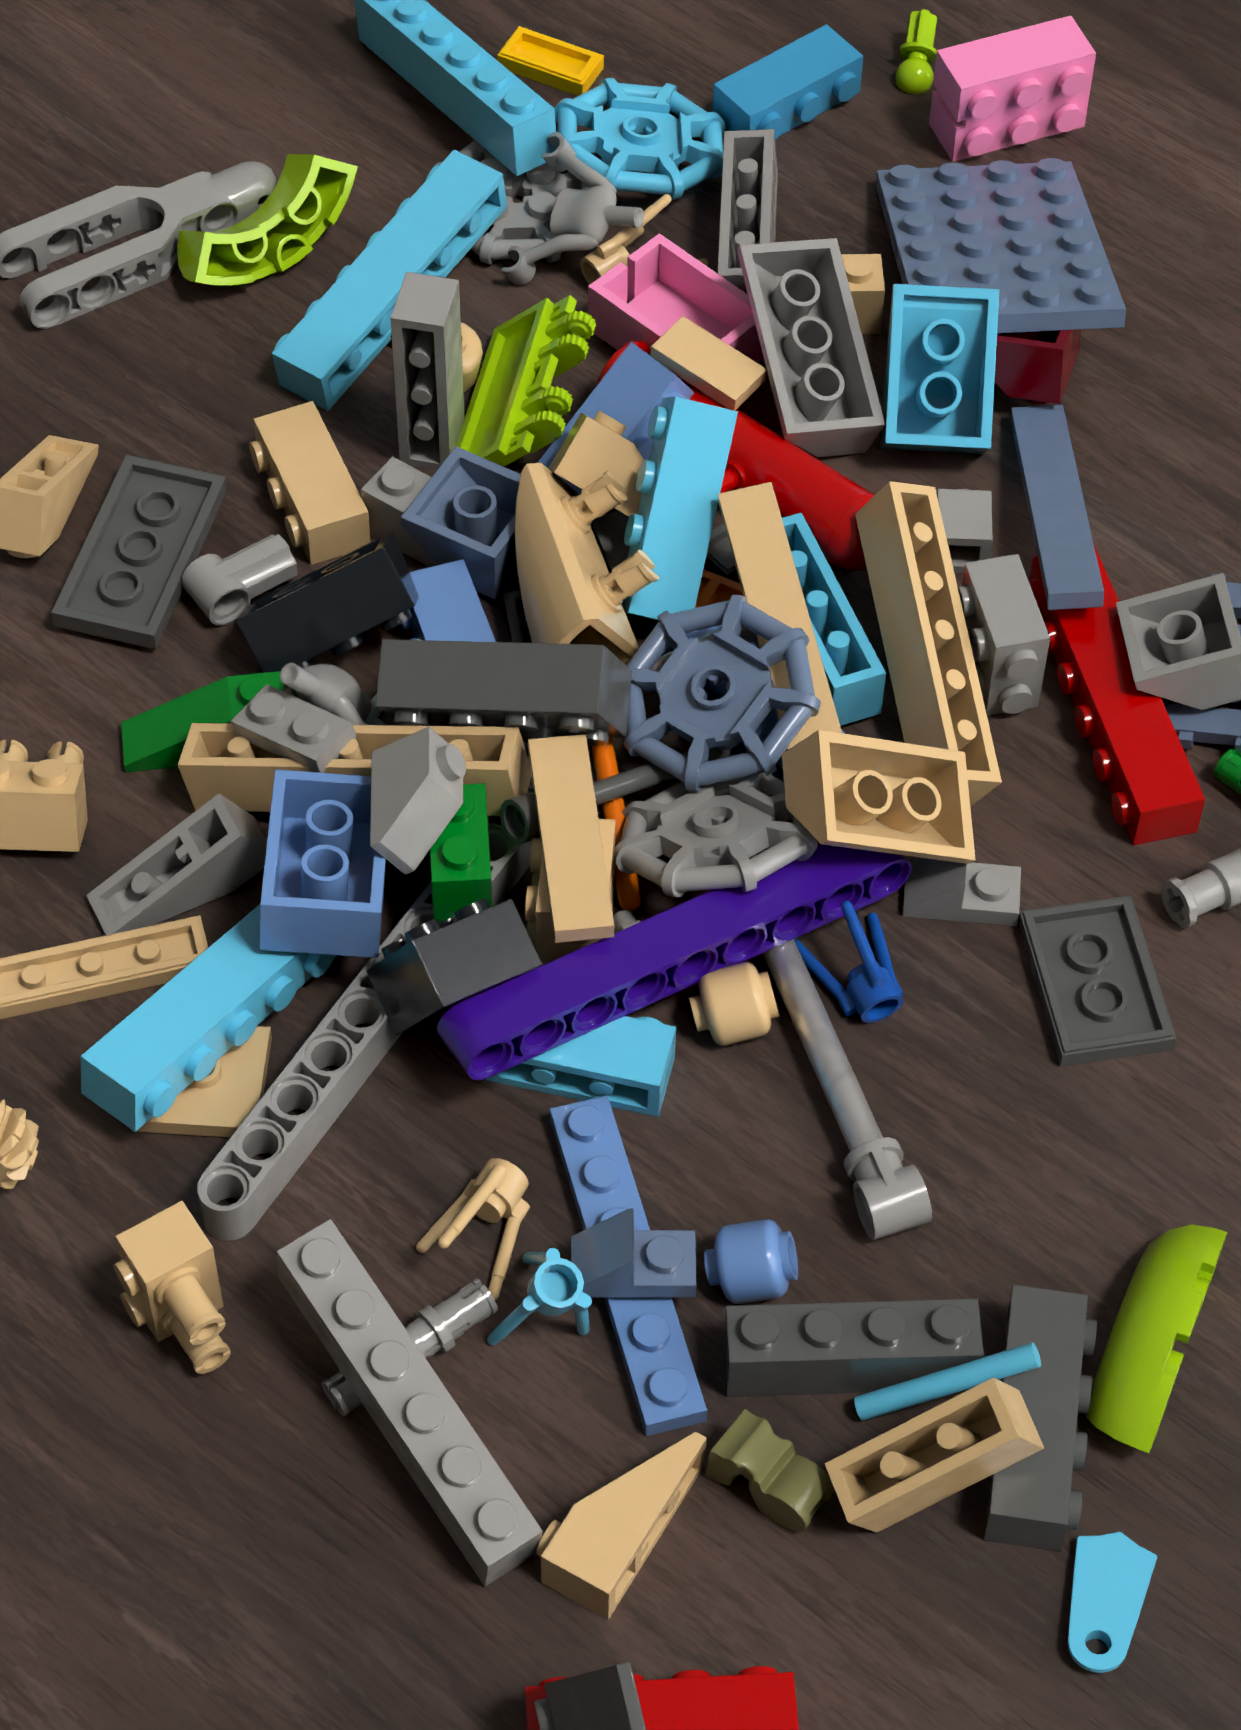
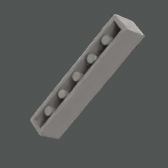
(408, 1403)

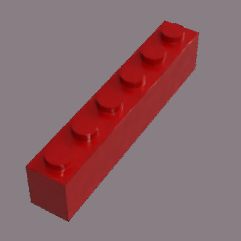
(1126, 727)

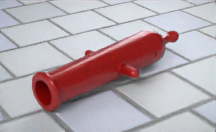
(798, 481)

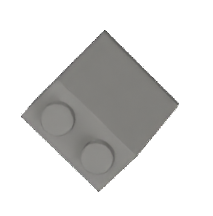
(1185, 643)

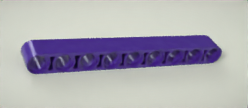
(661, 957)

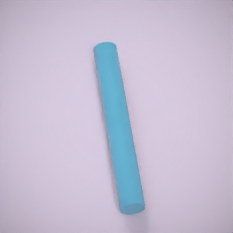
(947, 1381)

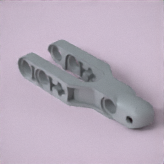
(189, 204)

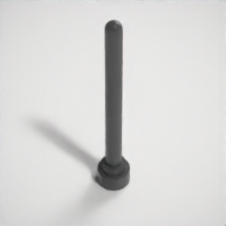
(520, 812)

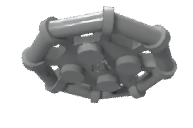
(525, 222)
(712, 835)

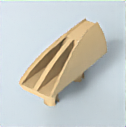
(562, 570)

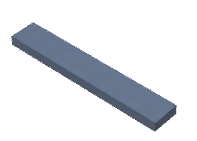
(1056, 508)

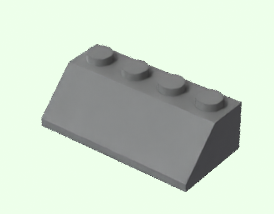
(812, 345)

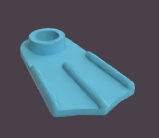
(1107, 1597)

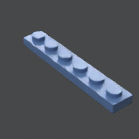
(643, 1326)

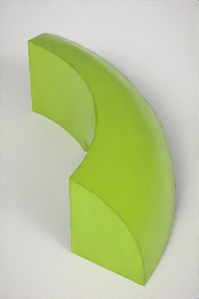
(278, 233)
(1155, 1312)

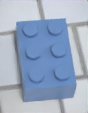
(319, 867)

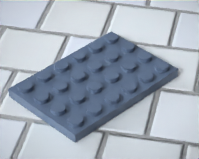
(1006, 231)

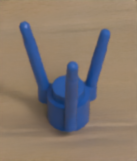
(873, 984)

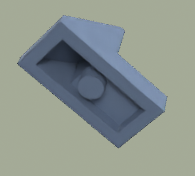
(635, 1262)

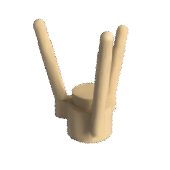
(614, 250)
(490, 1196)

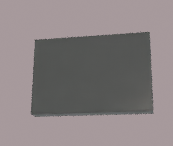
(1096, 981)

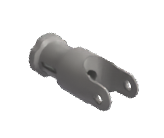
(1211, 888)

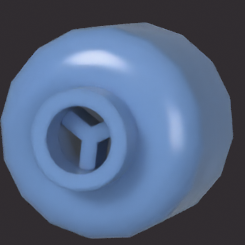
(752, 1261)

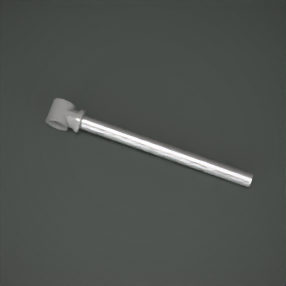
(884, 1191)

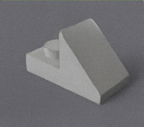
(963, 892)

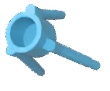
(551, 1291)

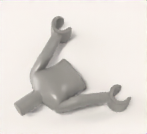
(578, 216)
(329, 690)

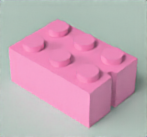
(1011, 88)
(661, 288)

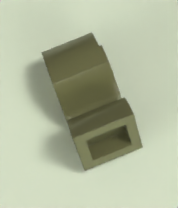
(781, 1483)

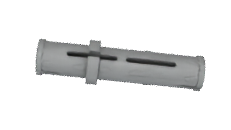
(431, 1332)

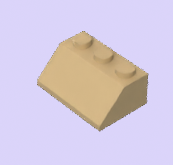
(881, 795)

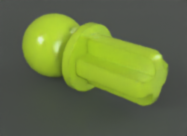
(915, 73)

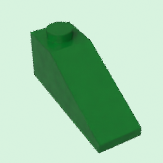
(159, 735)

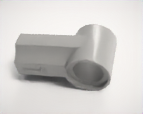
(227, 585)

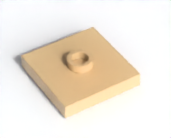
(222, 1098)

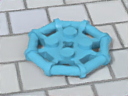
(658, 151)

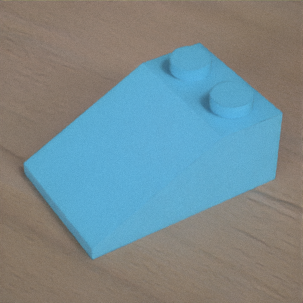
(940, 369)

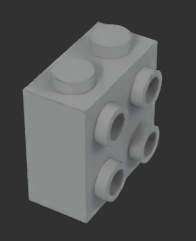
(1004, 633)

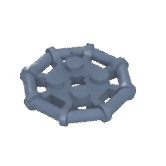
(727, 719)

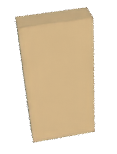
(708, 363)

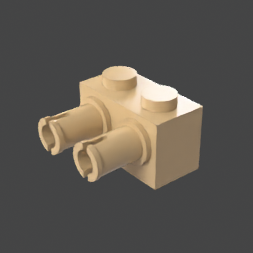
(42, 800)
(174, 1284)

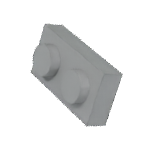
(293, 728)

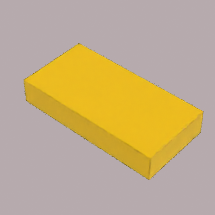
(551, 61)

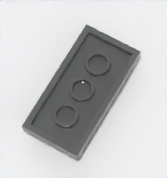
(138, 551)

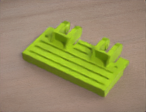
(512, 400)

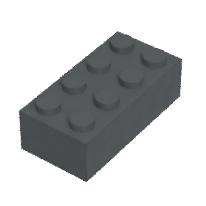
(506, 684)

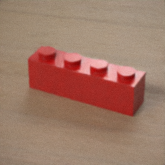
(697, 1701)

